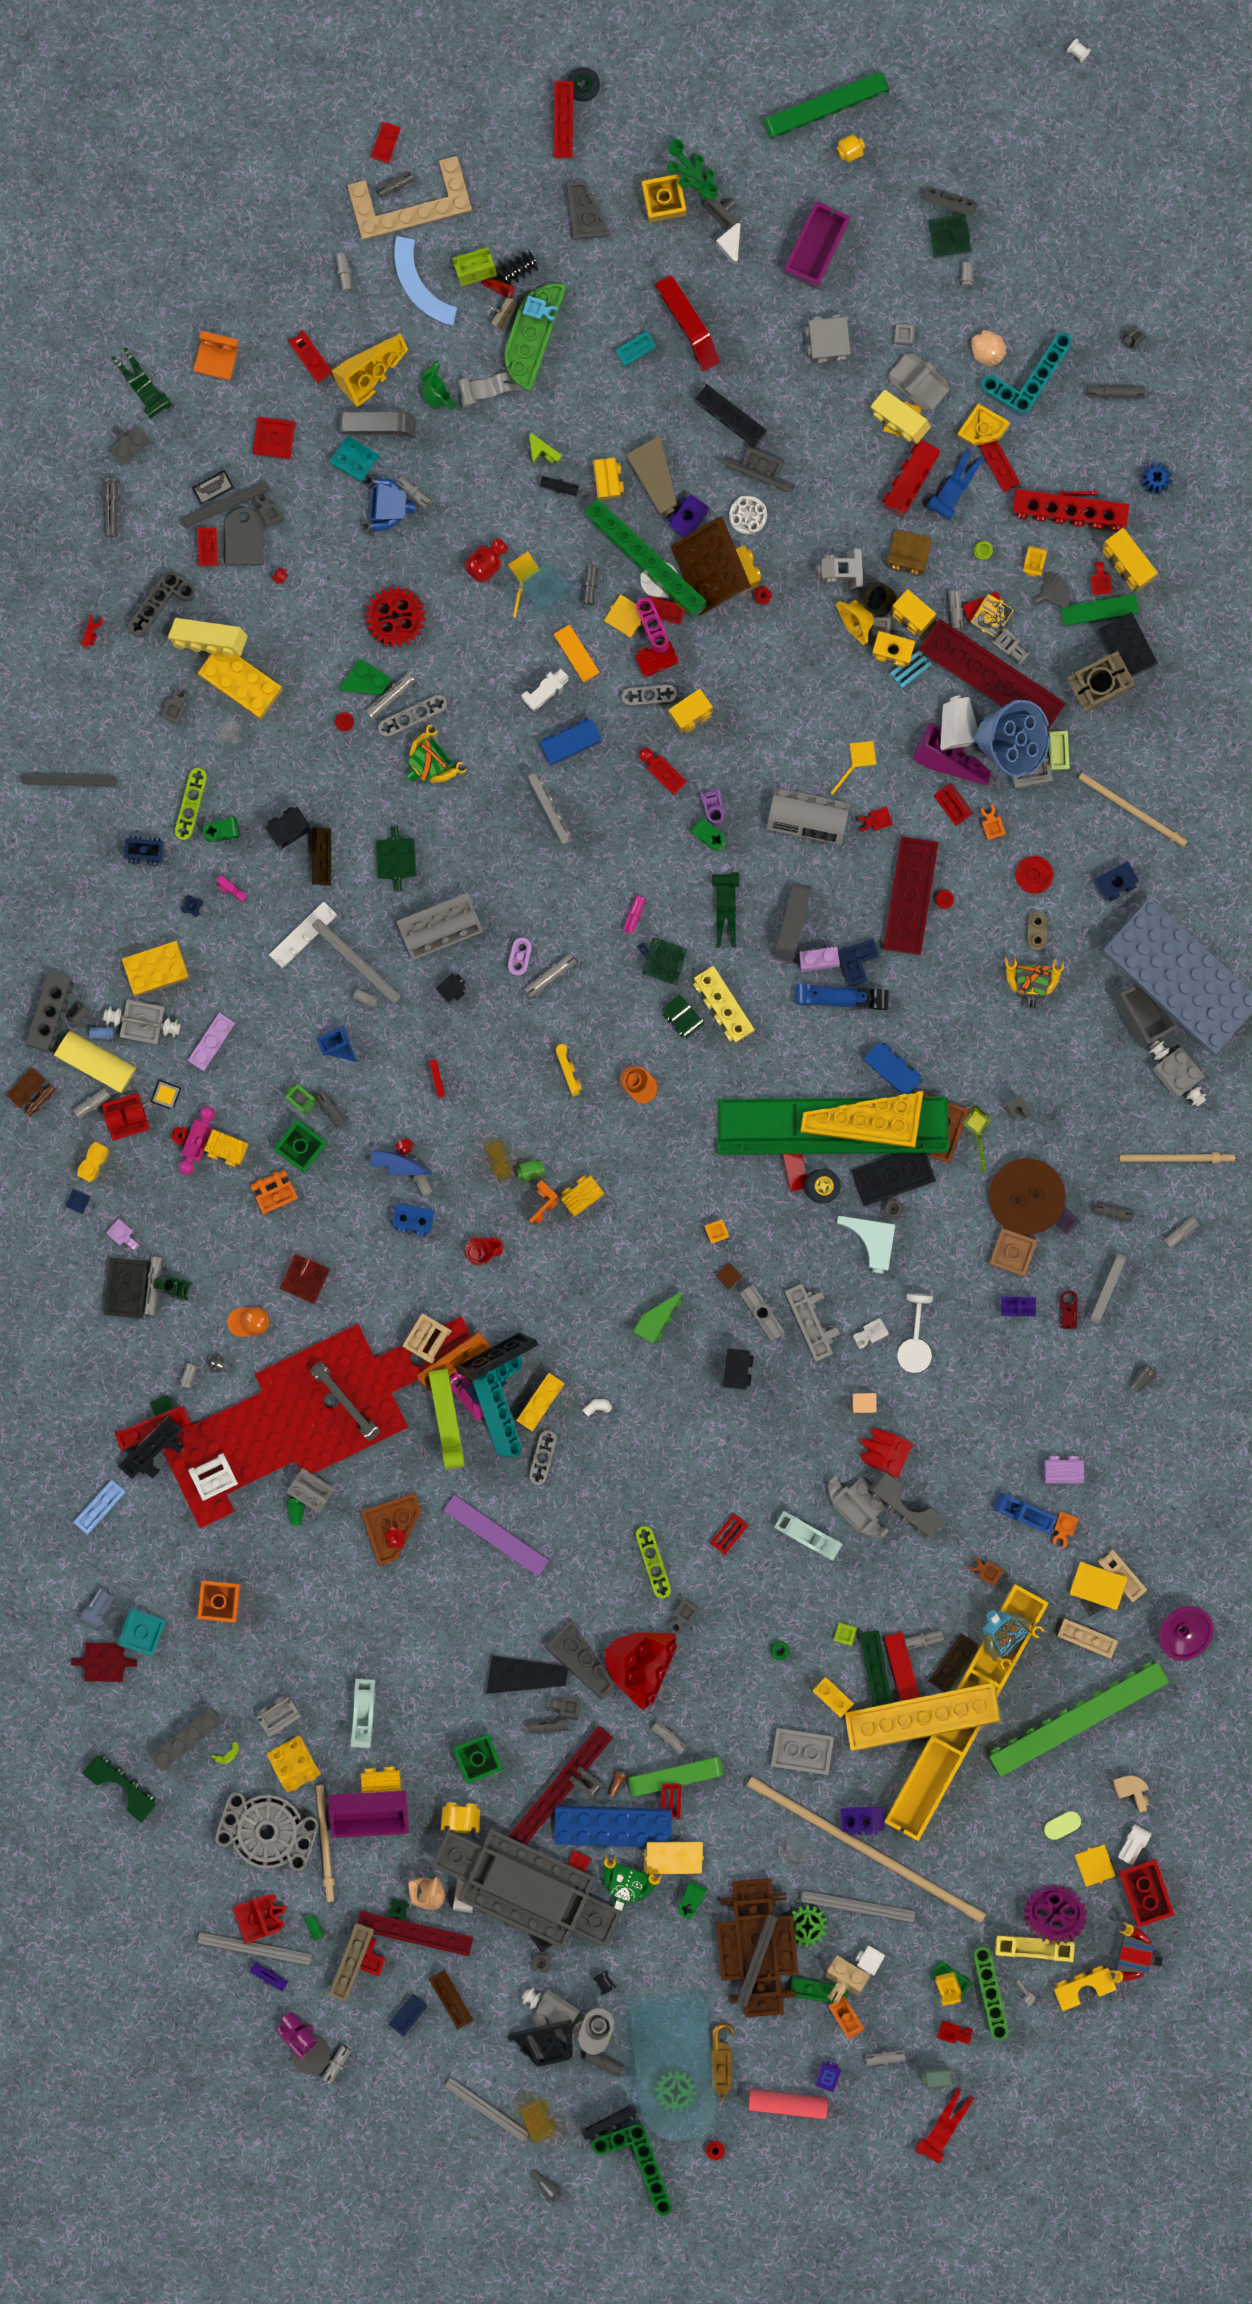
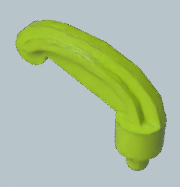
(228, 1757)

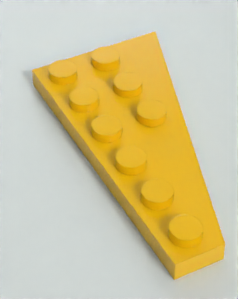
(876, 1121)

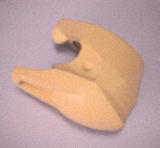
(432, 1893)

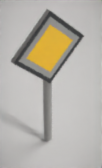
(164, 1095)

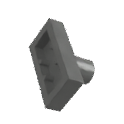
(721, 212)

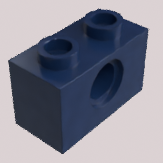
(1124, 873)

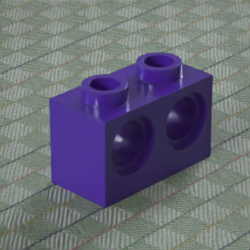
(858, 1819)

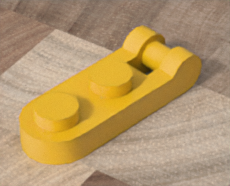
(568, 1069)

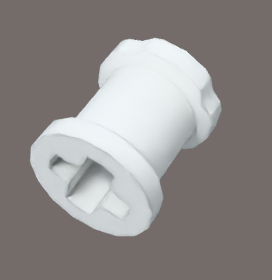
(1078, 50)

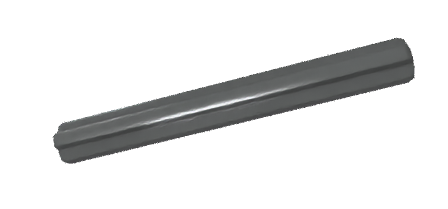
(225, 504)
(67, 779)
(757, 1960)

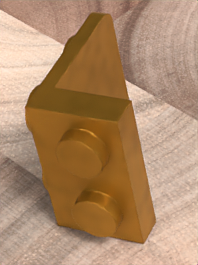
(909, 552)

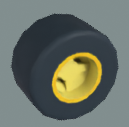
(822, 1186)

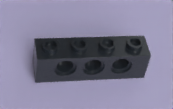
(730, 416)

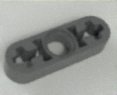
(949, 201)

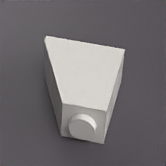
(958, 724)

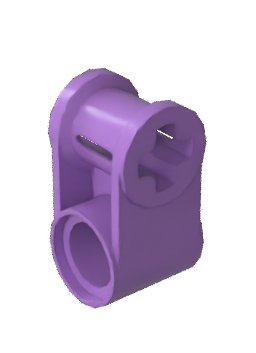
(713, 803)

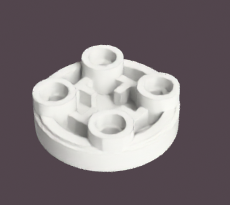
(748, 515)

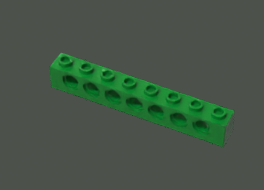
(645, 559)

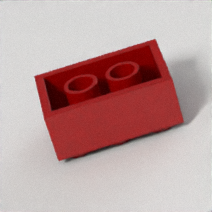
(1146, 1893)

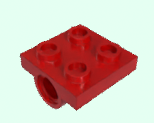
(125, 1117)

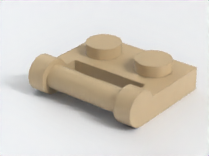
(421, 1334)

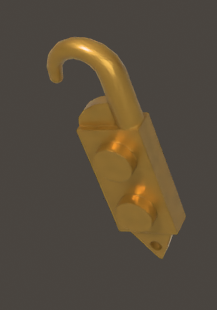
(721, 2060)

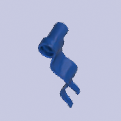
(953, 488)

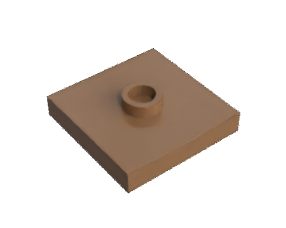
(1013, 1252)

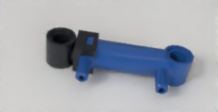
(843, 997)

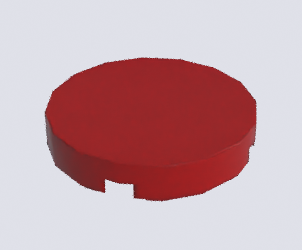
(1028, 874)

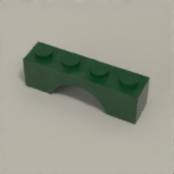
(139, 1803)

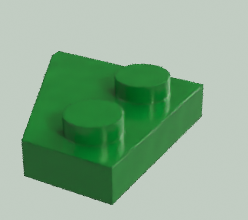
(365, 679)

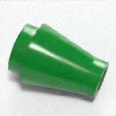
(295, 1510)

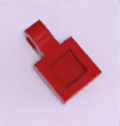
(1100, 583)
(89, 635)
(951, 2032)

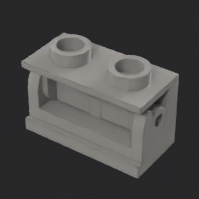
(1039, 777)
(310, 1490)
(279, 1716)

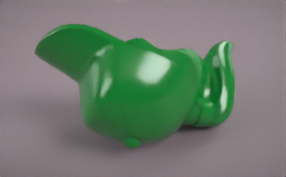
(432, 386)

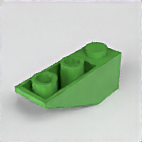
(653, 1321)

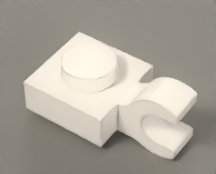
(873, 1331)

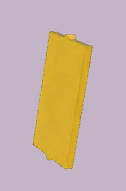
(674, 1857)

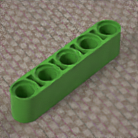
(681, 1774)
(994, 2002)

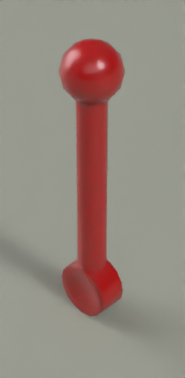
(1093, 492)

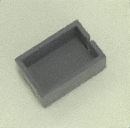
(1144, 1016)

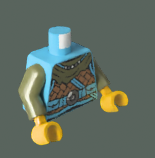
(1004, 1633)

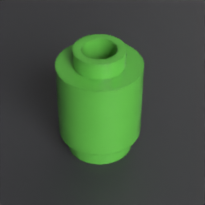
(531, 1170)

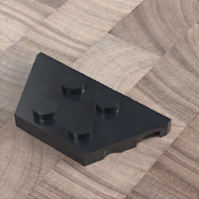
(546, 2043)

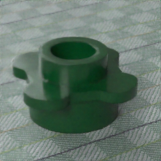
(403, 1907)

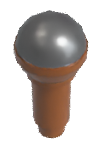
(619, 1776)

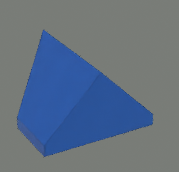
(336, 1044)

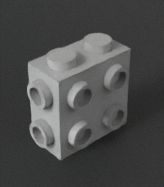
(828, 339)

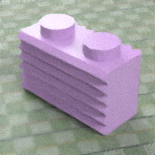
(819, 959)
(1064, 1471)

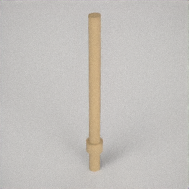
(1215, 1157)
(328, 1881)

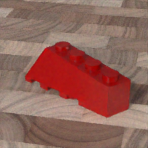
(911, 479)

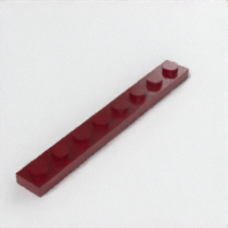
(560, 1786)

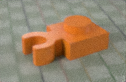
(992, 826)
(1066, 1526)

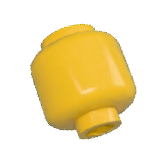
(850, 148)

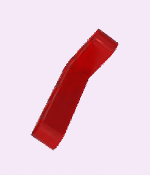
(689, 322)

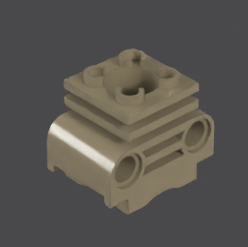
(1110, 665)

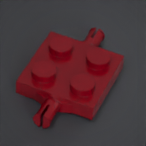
(104, 1662)

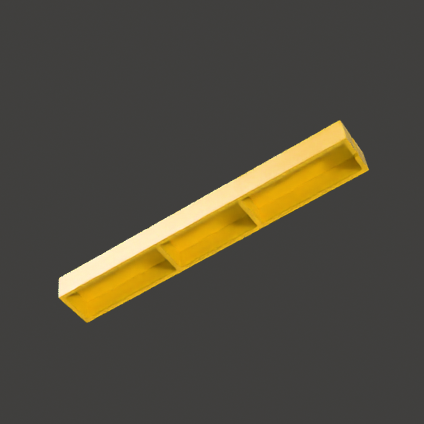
(946, 1751)

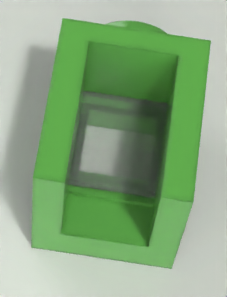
(300, 1098)

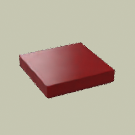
(274, 438)

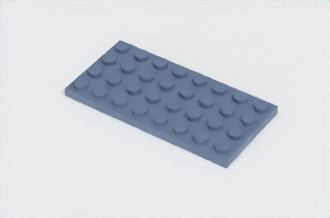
(1180, 976)

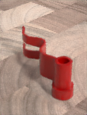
(943, 2130)

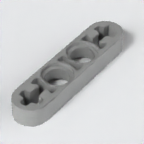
(411, 713)
(1108, 1288)

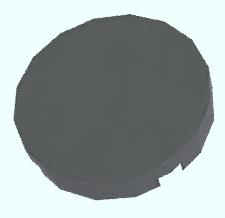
(315, 2059)

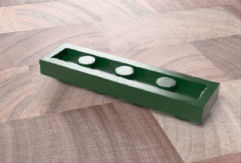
(875, 1668)

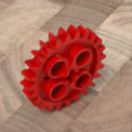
(392, 600)

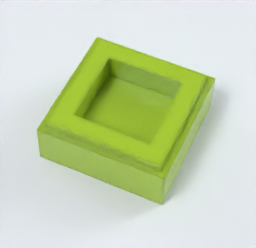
(845, 1634)

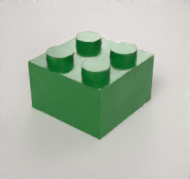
(300, 1146)
(478, 1758)

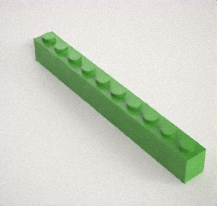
(1078, 1719)

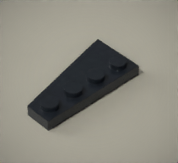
(517, 1675)

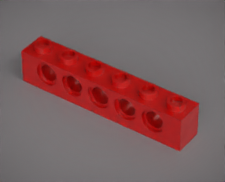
(1061, 502)

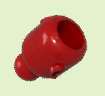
(485, 561)

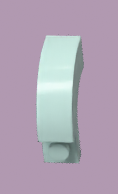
(808, 1535)
(363, 1713)

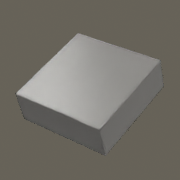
(904, 334)
(881, 624)

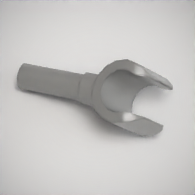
(1029, 1998)

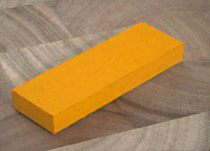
(576, 653)

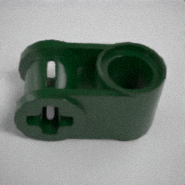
(175, 1287)

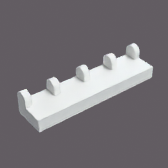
(301, 935)

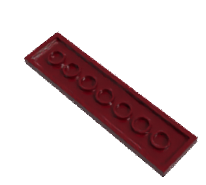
(986, 671)

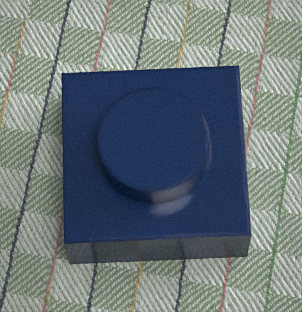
(78, 1201)

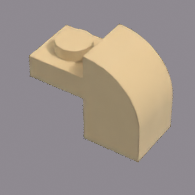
(1132, 1785)

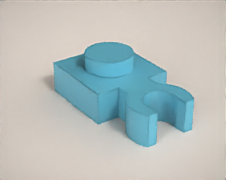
(536, 308)

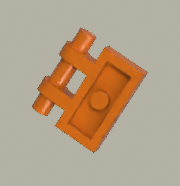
(275, 1197)

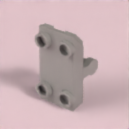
(919, 381)

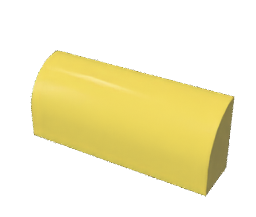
(95, 1061)

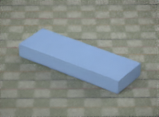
(99, 1507)

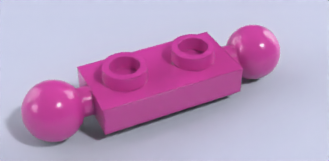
(197, 1140)

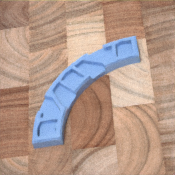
(414, 287)

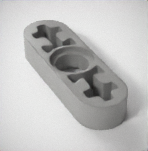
(652, 688)
(535, 1461)

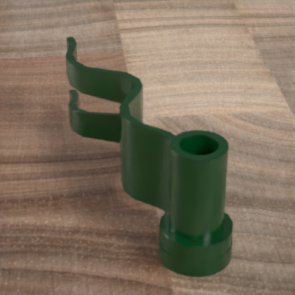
(143, 386)
(726, 904)

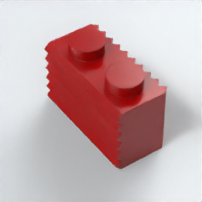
(653, 662)

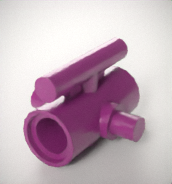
(296, 2034)

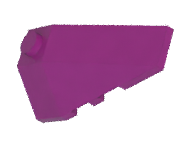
(948, 761)

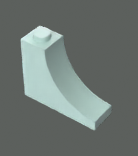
(876, 1238)

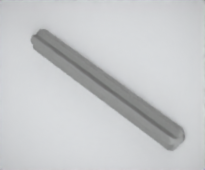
(486, 2109)

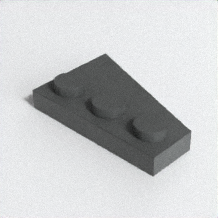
(584, 214)

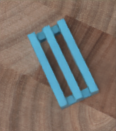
(923, 659)

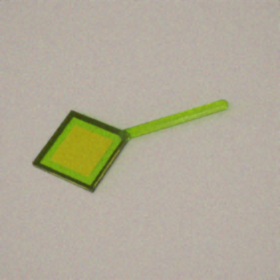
(976, 1123)

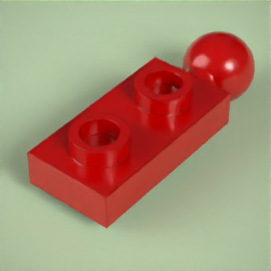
(662, 771)

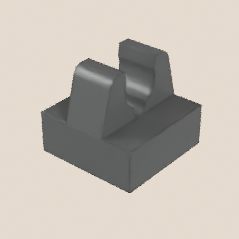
(77, 1013)

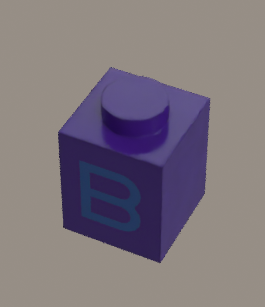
(828, 2076)

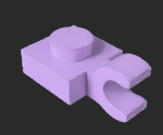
(121, 1233)

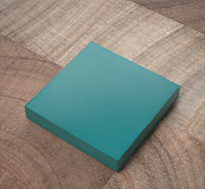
(141, 1632)

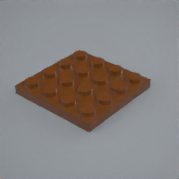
(711, 564)

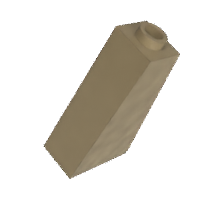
(653, 473)

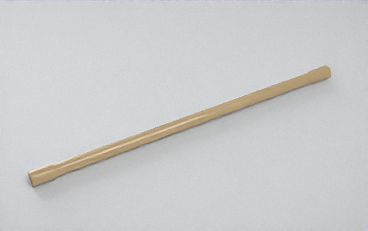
(968, 1909)

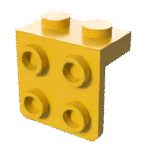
(293, 1764)

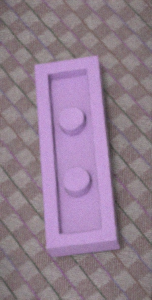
(211, 1042)

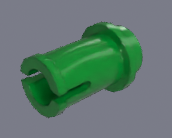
(314, 1928)

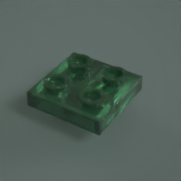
(949, 235)
(664, 961)

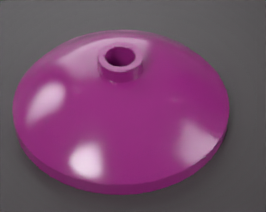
(1191, 1639)

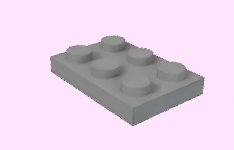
(802, 1751)

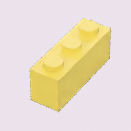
(900, 417)

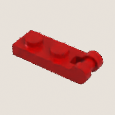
(310, 357)

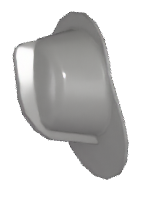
(596, 2031)

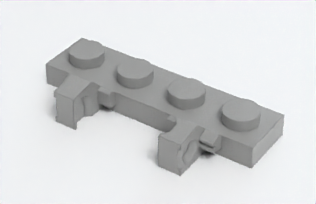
(554, 816)
(816, 1336)

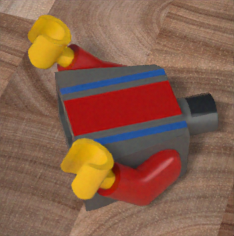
(1134, 1955)

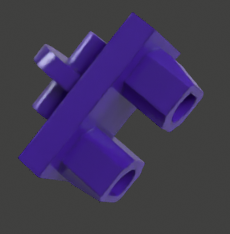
(1018, 1306)

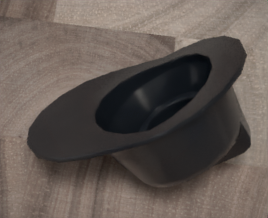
(877, 598)

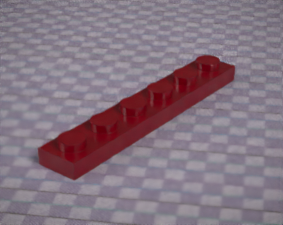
(417, 1933)

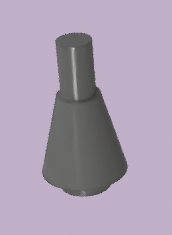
(549, 2189)

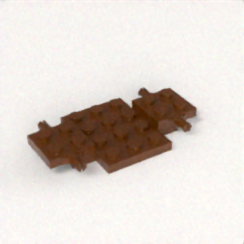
(738, 1940)

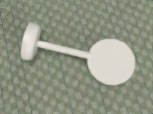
(914, 1353)

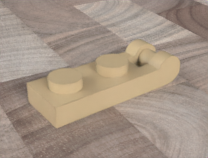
(1133, 1587)

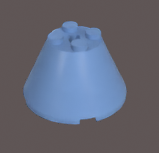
(1015, 738)

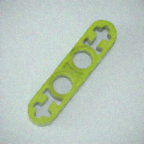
(187, 803)
(656, 1561)

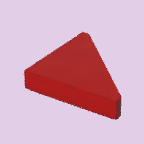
(501, 288)

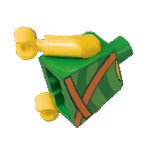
(430, 761)

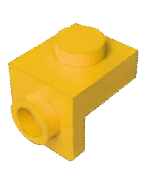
(1034, 561)
(949, 1989)

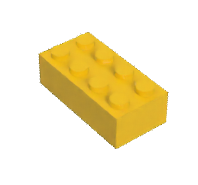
(241, 683)

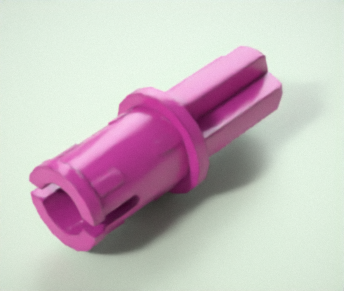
(634, 914)

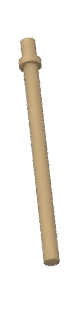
(1133, 810)

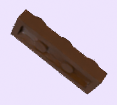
(451, 1999)

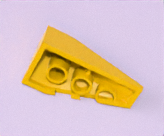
(363, 371)

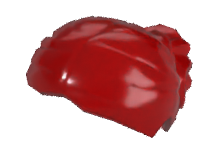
(482, 1249)

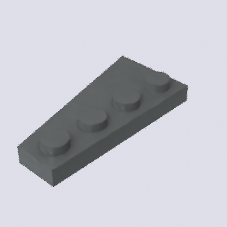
(580, 1660)

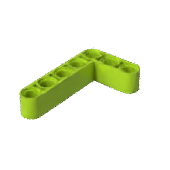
(446, 1419)

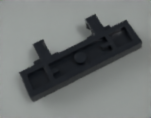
(142, 1456)

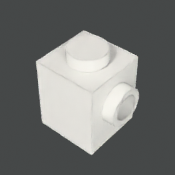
(869, 1960)

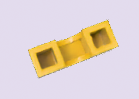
(540, 1402)
(1067, 1992)

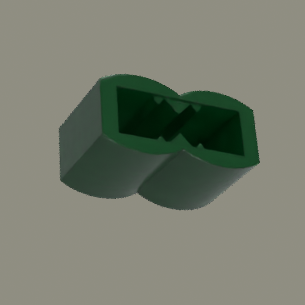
(683, 1016)

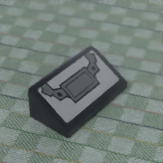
(212, 487)

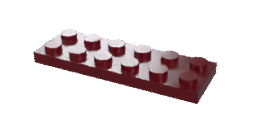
(910, 895)

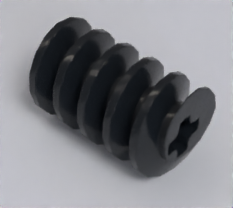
(517, 268)

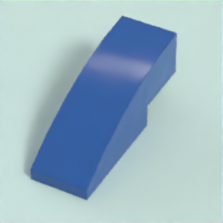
(398, 1163)
(1025, 1513)

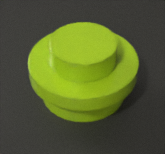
(983, 550)

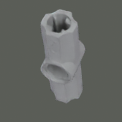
(754, 1302)

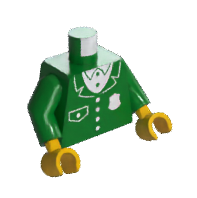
(627, 1883)

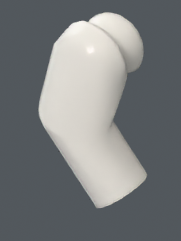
(597, 1404)

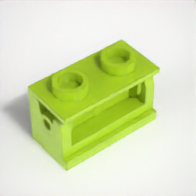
(474, 266)

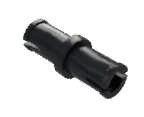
(559, 486)

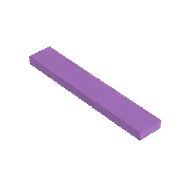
(496, 1535)

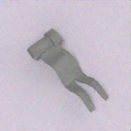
(484, 388)

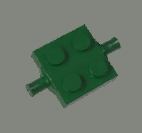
(396, 858)

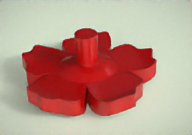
(396, 1537)

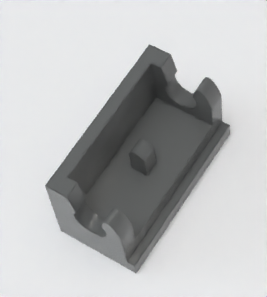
(1015, 1106)

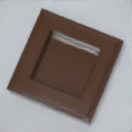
(728, 1276)

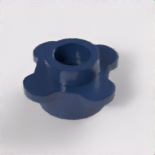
(187, 905)

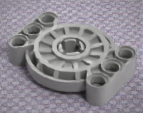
(248, 1833)

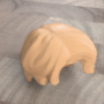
(988, 348)

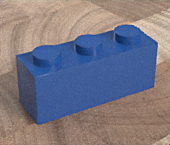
(570, 741)
(892, 1068)

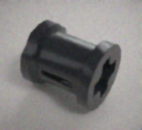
(604, 1982)

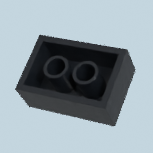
(1128, 639)

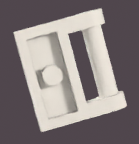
(215, 1483)

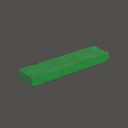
(1099, 610)

